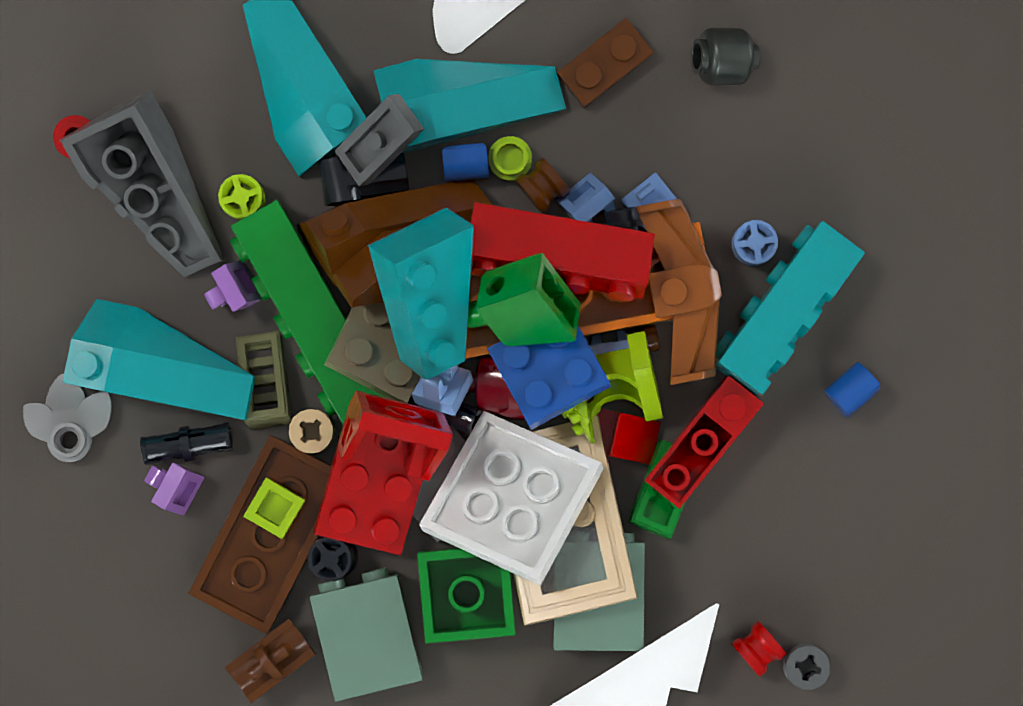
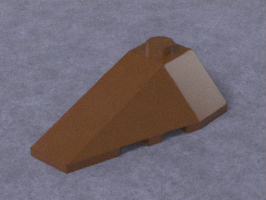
(349, 227)

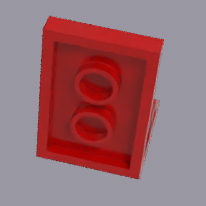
(380, 471)

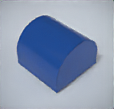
(465, 162)
(852, 389)

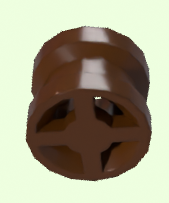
(542, 185)

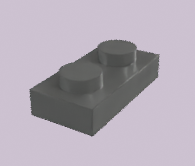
(379, 139)

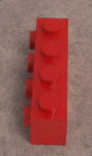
(580, 251)

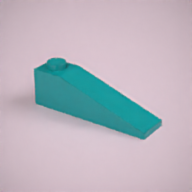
(302, 89)
(469, 97)
(141, 357)

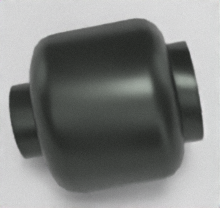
(724, 56)

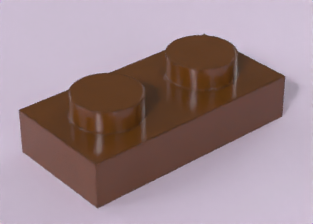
(605, 63)

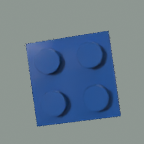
(549, 376)

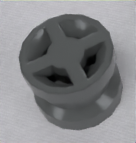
(800, 656)

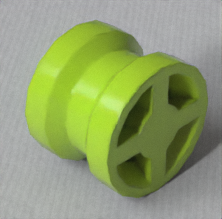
(239, 190)

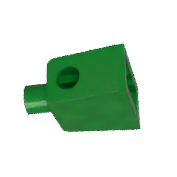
(526, 304)

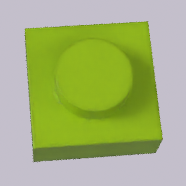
(274, 508)

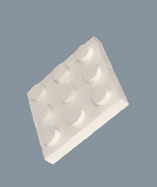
(511, 497)

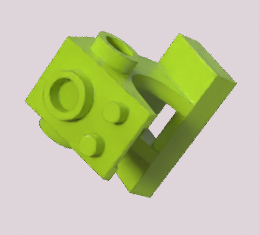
(630, 378)

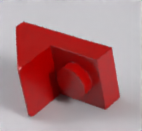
(628, 436)

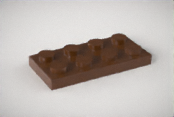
(250, 567)

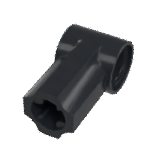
(341, 188)

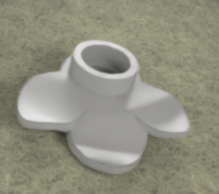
(68, 411)

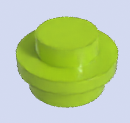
(510, 158)

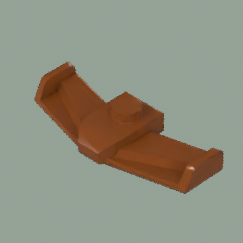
(685, 289)

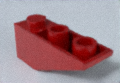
(703, 441)

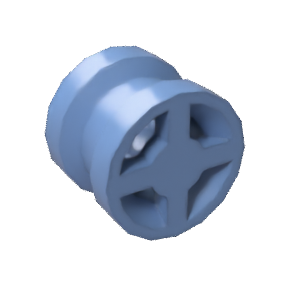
(761, 234)

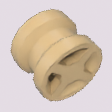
(322, 430)

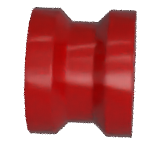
(759, 648)

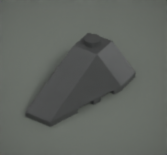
(142, 172)

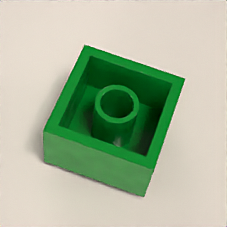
(463, 596)

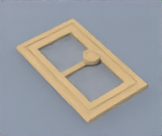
(594, 559)

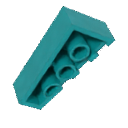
(787, 308)

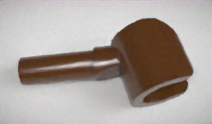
(651, 336)

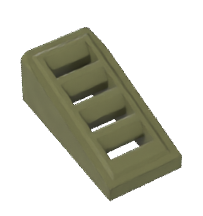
(274, 416)

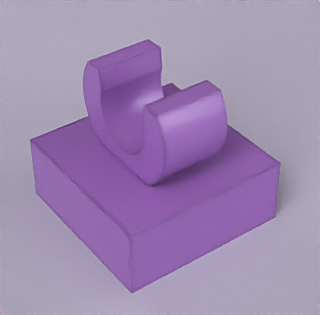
(233, 287)
(175, 487)

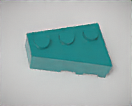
(427, 290)

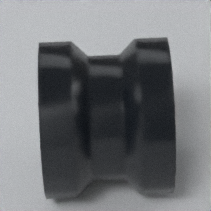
(325, 562)

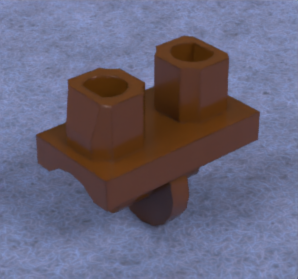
(270, 660)

